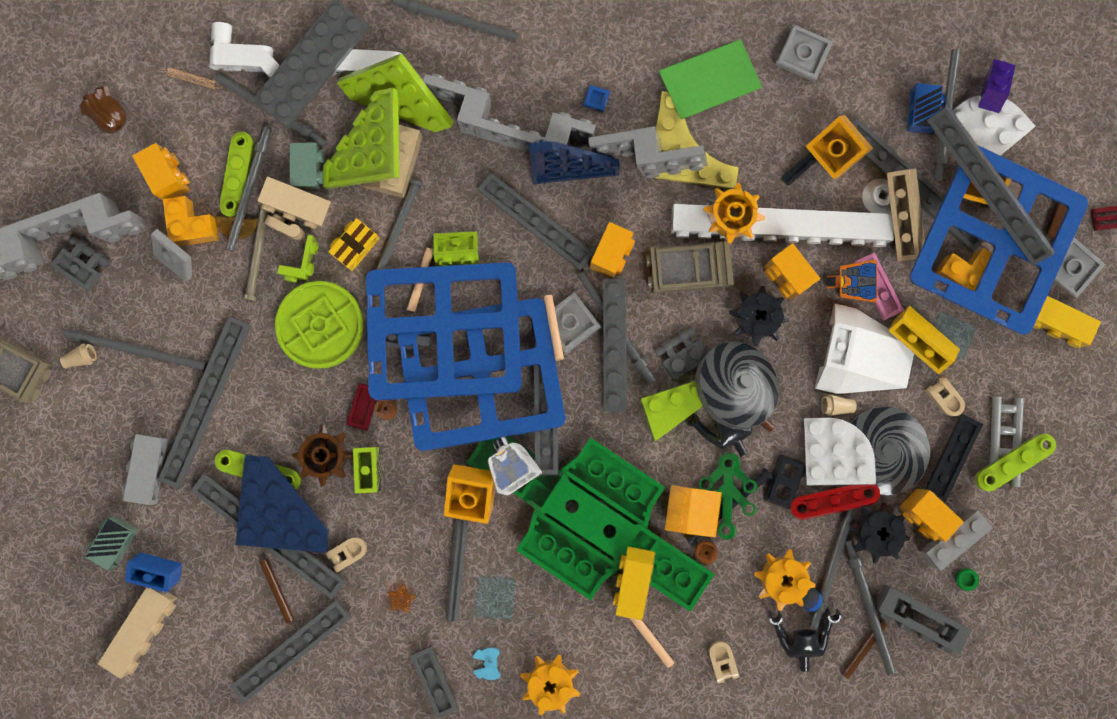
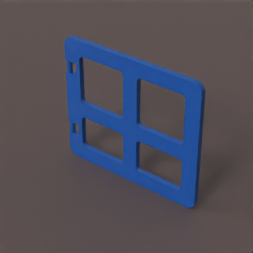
(1003, 245)
(444, 324)
(481, 366)

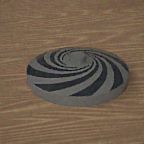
(737, 385)
(898, 447)

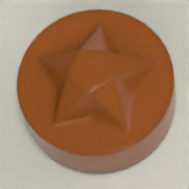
(385, 409)
(706, 552)

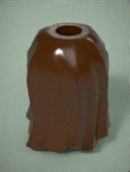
(103, 110)

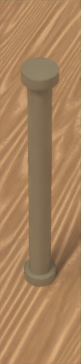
(256, 257)

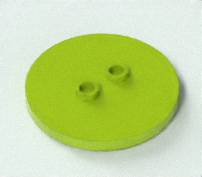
(319, 324)

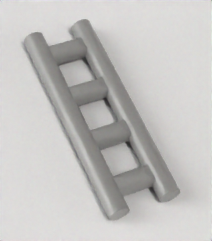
(997, 430)

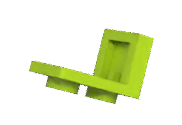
(292, 274)

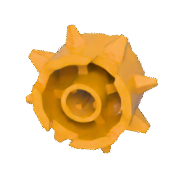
(732, 201)
(797, 584)
(555, 672)

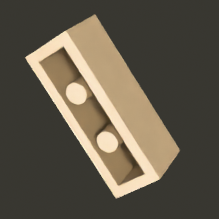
(293, 203)

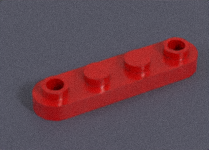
(834, 501)

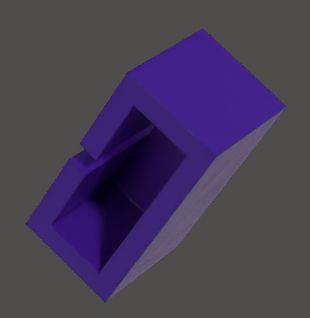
(996, 86)

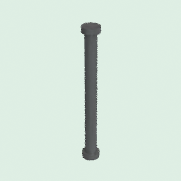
(415, 185)

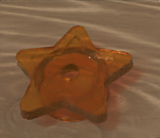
(407, 598)

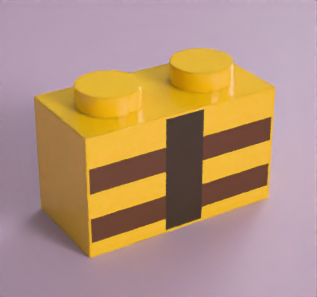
(353, 244)

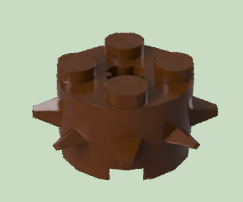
(315, 466)

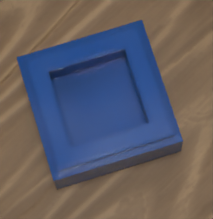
(596, 98)

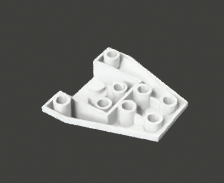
(862, 355)

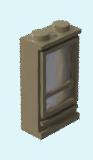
(689, 267)
(21, 372)

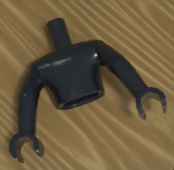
(727, 436)
(805, 641)

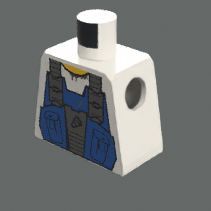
(511, 466)

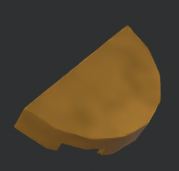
(248, 226)

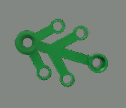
(729, 491)

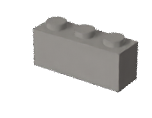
(144, 469)
(941, 554)

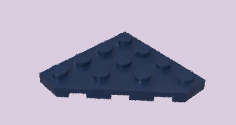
(562, 162)
(274, 512)

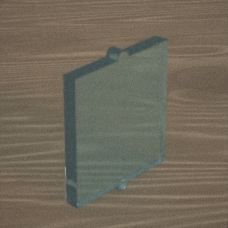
(956, 331)
(495, 598)

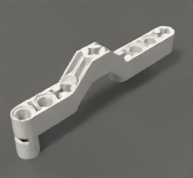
(260, 57)

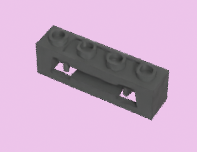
(954, 638)

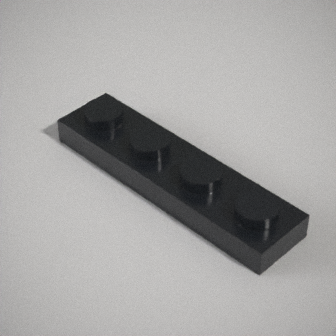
(953, 457)

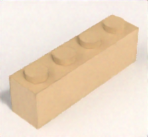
(906, 213)
(137, 631)

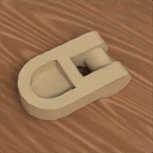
(277, 223)
(952, 403)
(354, 550)
(721, 654)

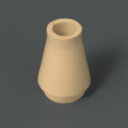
(79, 356)
(836, 405)

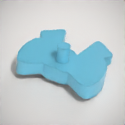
(490, 670)

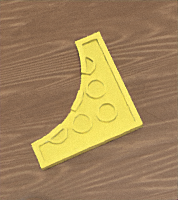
(676, 135)

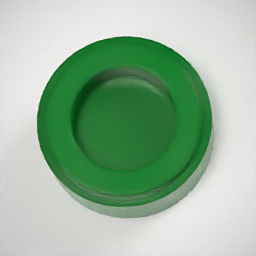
(966, 579)

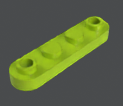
(236, 172)
(1015, 462)
(236, 466)

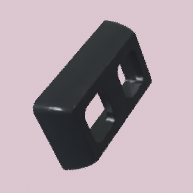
(779, 479)

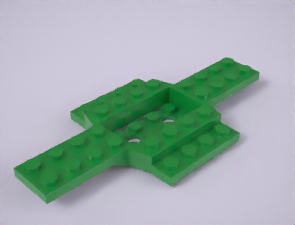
(576, 560)

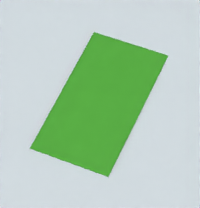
(710, 79)

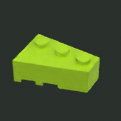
(670, 408)

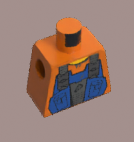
(856, 281)

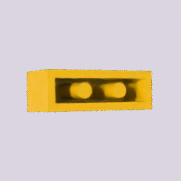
(1067, 323)
(924, 340)
(633, 583)

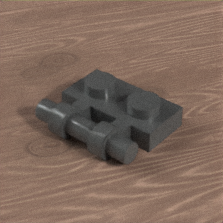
(77, 270)
(684, 360)

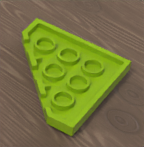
(415, 99)
(370, 148)

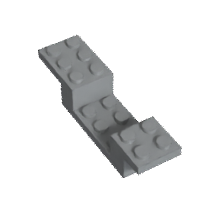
(476, 107)
(99, 213)

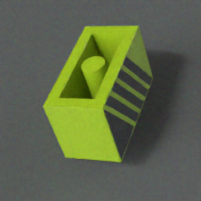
(367, 470)

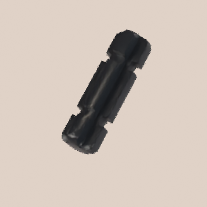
(798, 169)

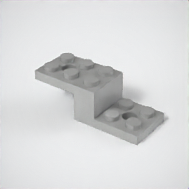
(648, 152)

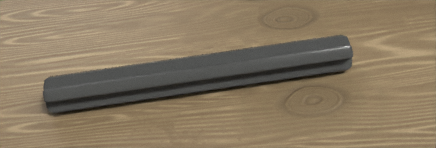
(456, 570)

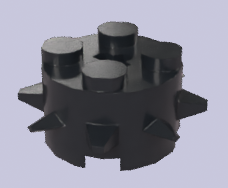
(760, 328)
(880, 546)

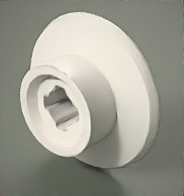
(872, 201)

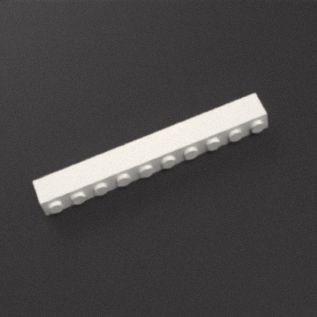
(794, 226)

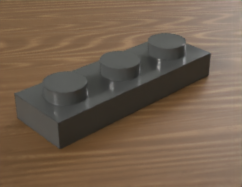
(434, 682)

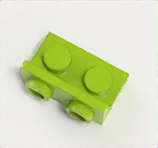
(456, 248)

